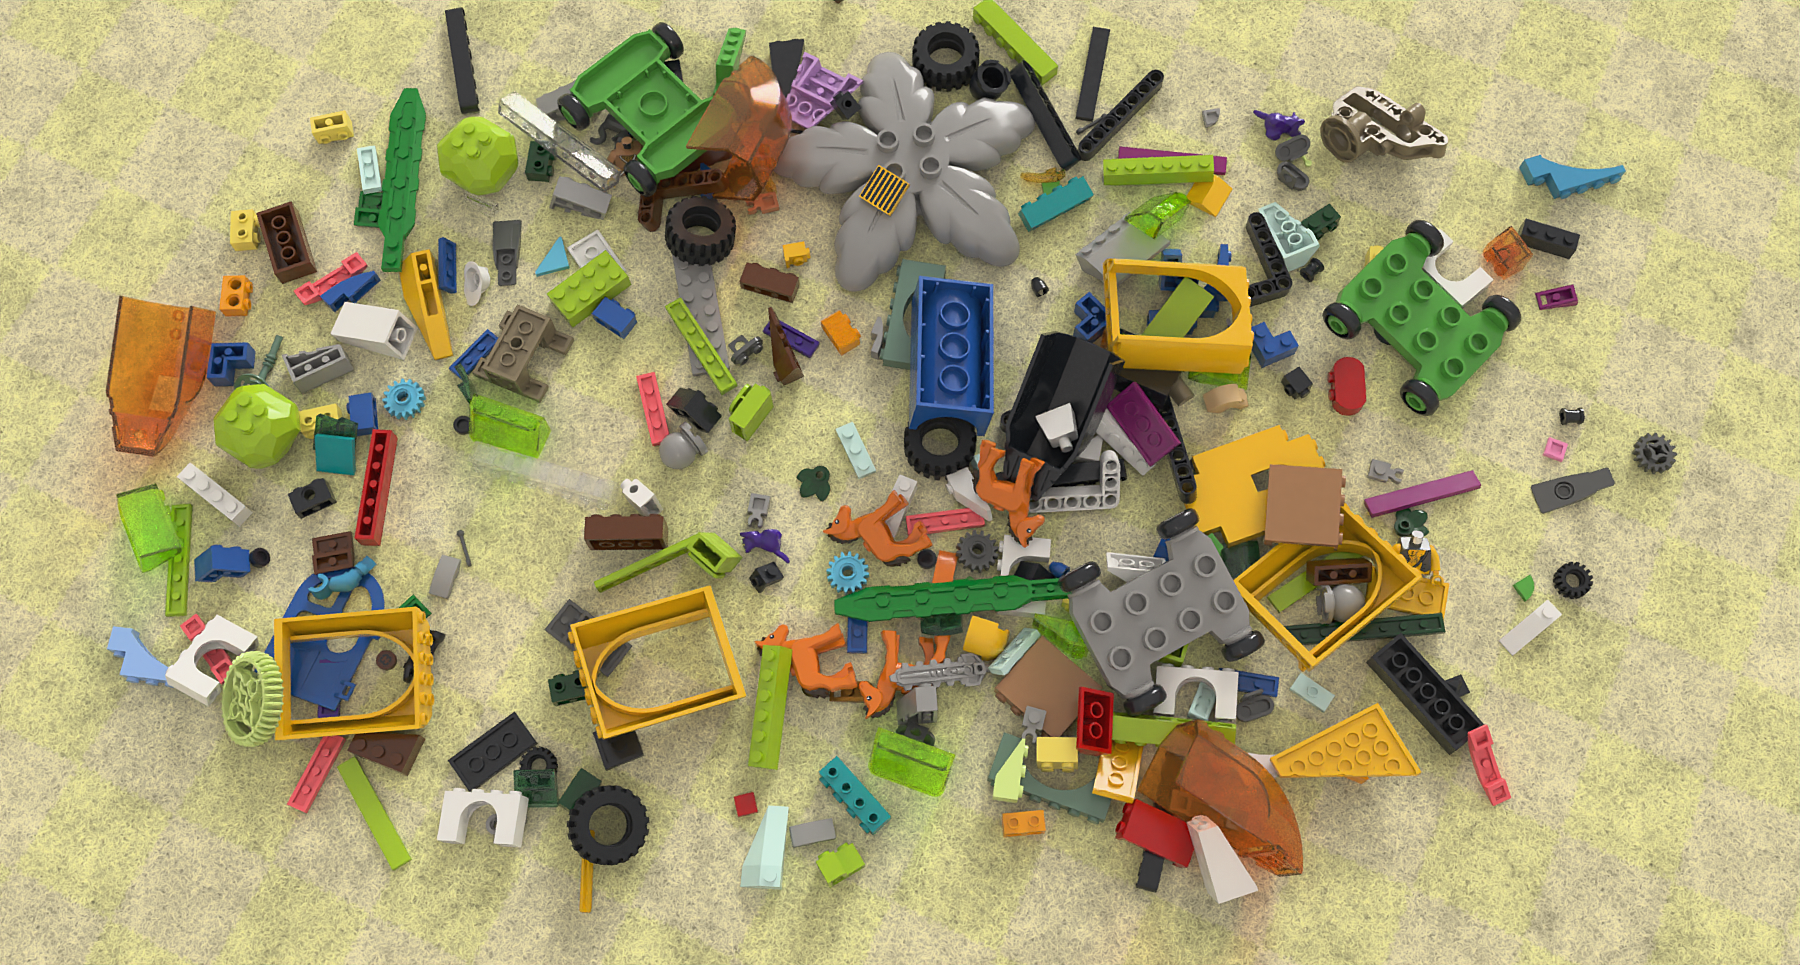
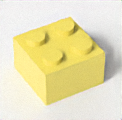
(1057, 754)

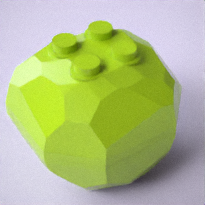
(478, 156)
(257, 425)

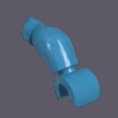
(344, 582)

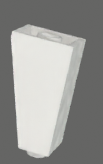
(374, 329)
(1219, 865)

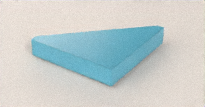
(555, 259)

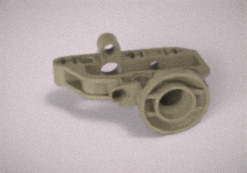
(1353, 133)

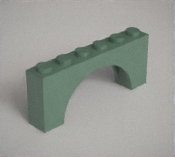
(897, 340)
(1076, 801)

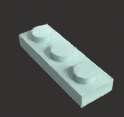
(369, 169)
(855, 450)
(1014, 651)

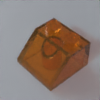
(1507, 253)

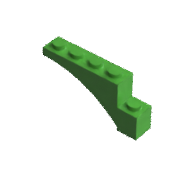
(729, 55)

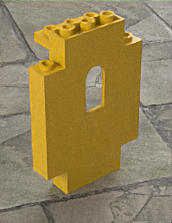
(1226, 491)

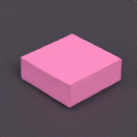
(1555, 449)

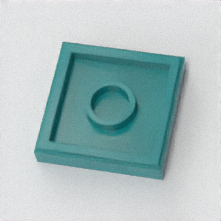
(335, 454)

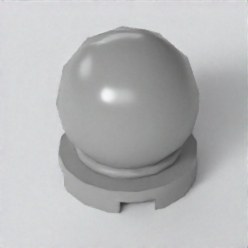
(680, 448)
(1339, 602)

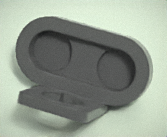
(1293, 148)
(1292, 176)
(742, 355)
(1254, 706)
(916, 732)

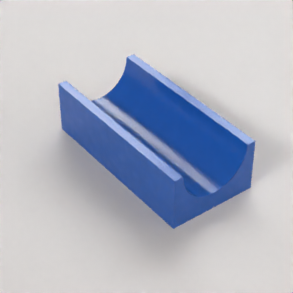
(952, 352)

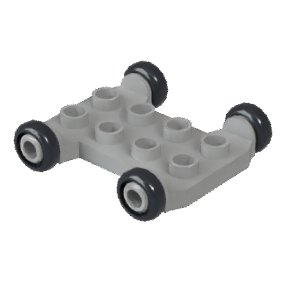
(1159, 612)

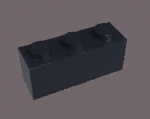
(1548, 238)

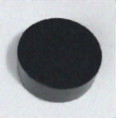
(461, 425)
(259, 557)
(926, 559)

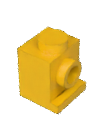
(796, 254)

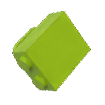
(749, 410)
(713, 554)

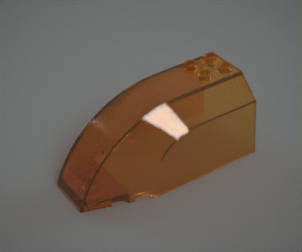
(749, 122)
(155, 371)
(1210, 776)

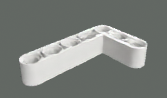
(1081, 493)

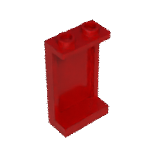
(1156, 832)

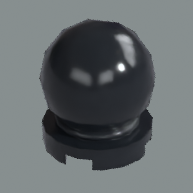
(989, 80)

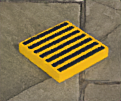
(884, 190)

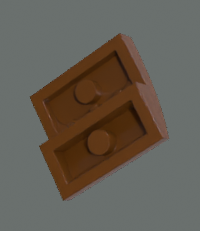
(333, 552)

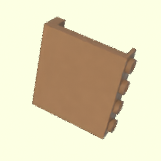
(1304, 506)
(1046, 682)

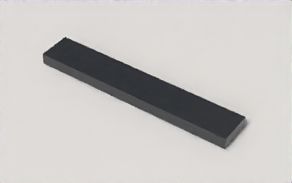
(1092, 74)

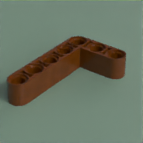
(679, 186)

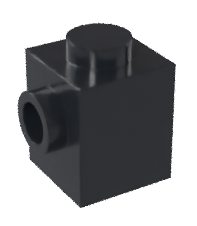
(845, 104)
(1296, 383)

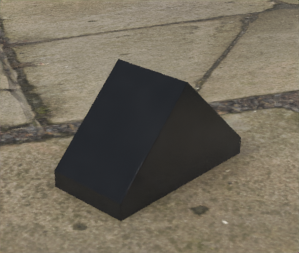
(1033, 571)

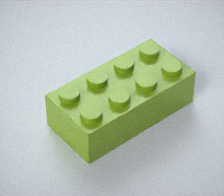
(587, 287)

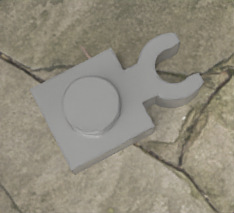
(1381, 472)
(758, 507)
(1033, 721)

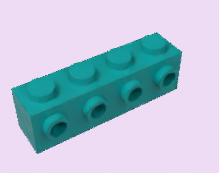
(1055, 204)
(854, 795)

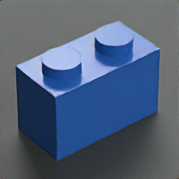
(614, 317)
(364, 412)

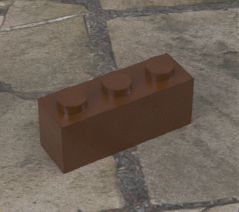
(769, 282)
(1339, 571)

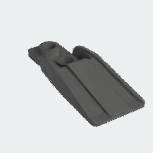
(506, 250)
(1570, 489)

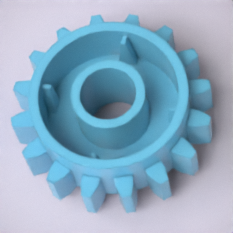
(408, 407)
(851, 582)

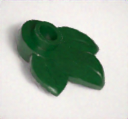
(812, 485)
(1413, 520)

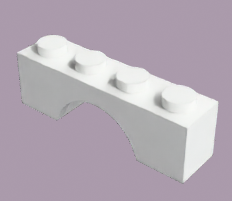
(214, 494)

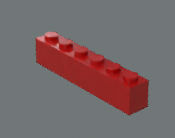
(376, 487)

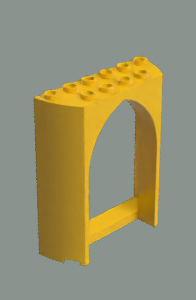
(1215, 354)
(1393, 581)
(402, 625)
(602, 635)

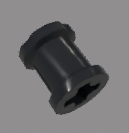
(1314, 265)
(1572, 416)

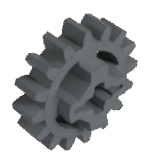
(1651, 453)

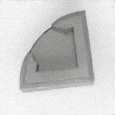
(1210, 117)

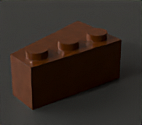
(388, 749)

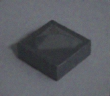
(1458, 685)

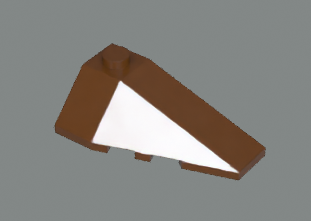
(784, 359)

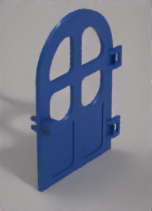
(326, 682)

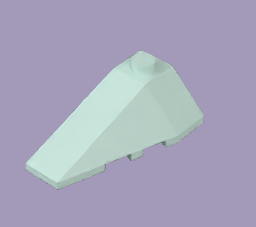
(1292, 239)
(766, 855)

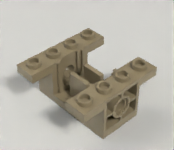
(514, 349)

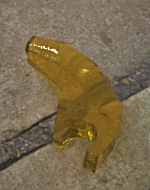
(1048, 176)

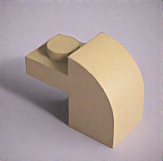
(1225, 397)

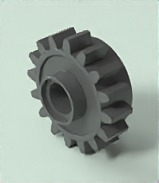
(977, 561)

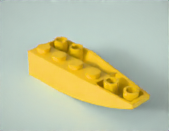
(425, 301)

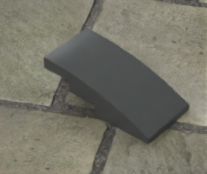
(572, 614)

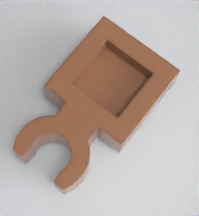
(766, 203)

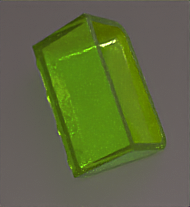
(507, 426)
(149, 526)
(910, 763)

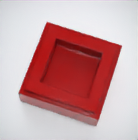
(745, 804)

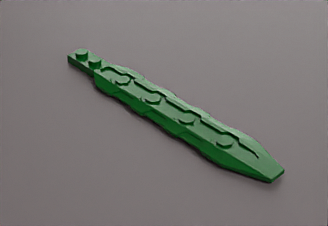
(401, 177)
(956, 597)

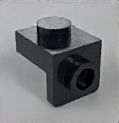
(765, 576)

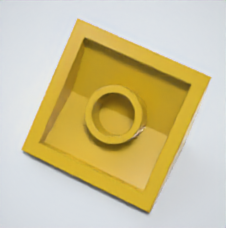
(1209, 195)

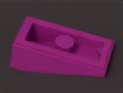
(1558, 297)

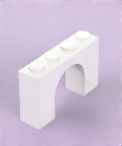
(1461, 291)
(1014, 553)
(217, 635)
(1223, 683)
(460, 805)

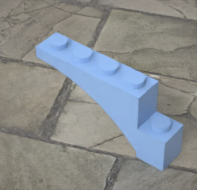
(138, 661)

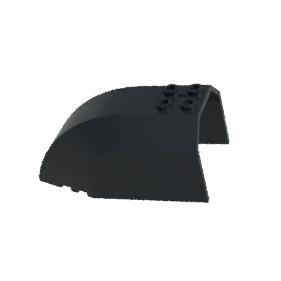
(1059, 373)

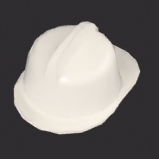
(476, 282)

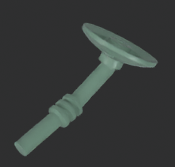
(260, 379)

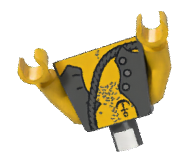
(1419, 554)

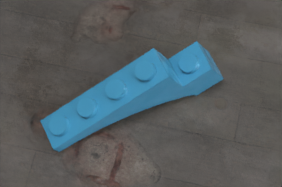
(1566, 180)

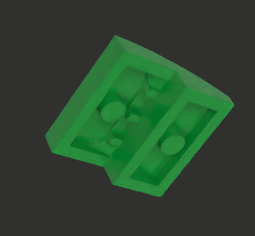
(368, 209)

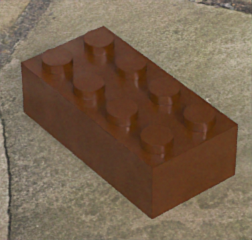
(286, 242)
(626, 532)

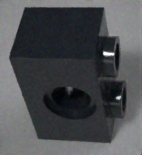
(323, 498)

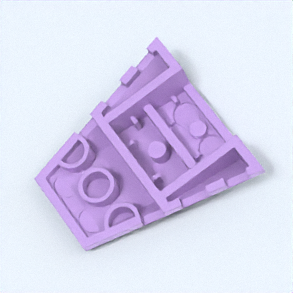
(814, 91)

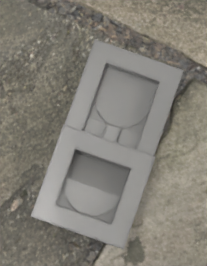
(877, 335)
(444, 576)
(812, 832)

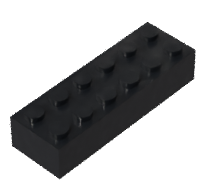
(1424, 693)

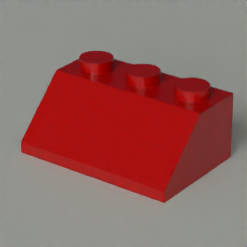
(1094, 722)

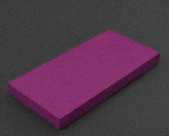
(1143, 424)

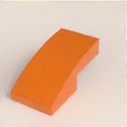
(945, 567)

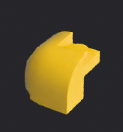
(985, 639)

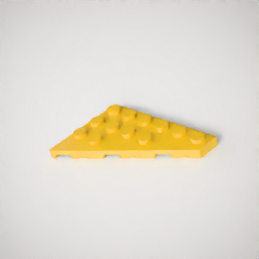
(1352, 748)

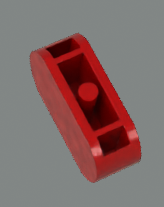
(1347, 386)

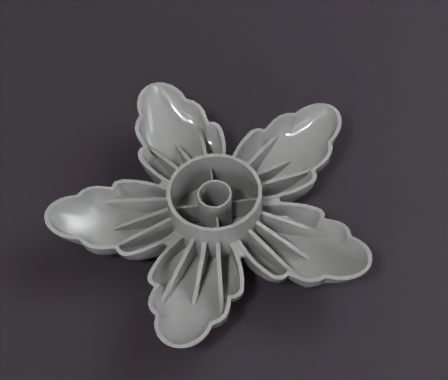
(925, 153)

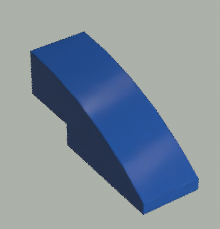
(350, 289)

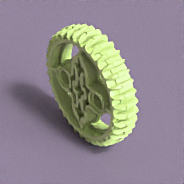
(252, 699)

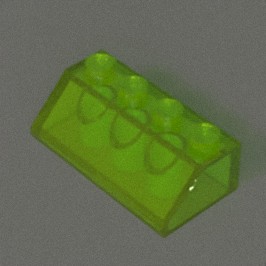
(1159, 213)

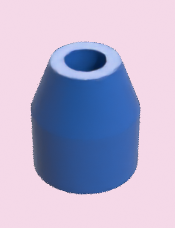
(1058, 569)

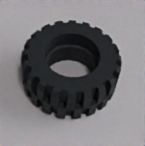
(946, 36)
(704, 213)
(940, 464)
(635, 825)

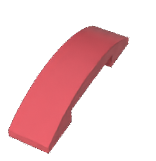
(350, 267)
(218, 658)
(1485, 765)

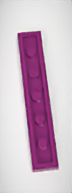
(1130, 152)
(1422, 493)

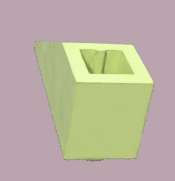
(1007, 780)

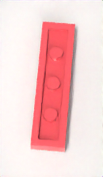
(653, 407)
(946, 520)
(316, 772)

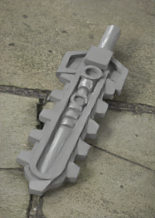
(968, 670)

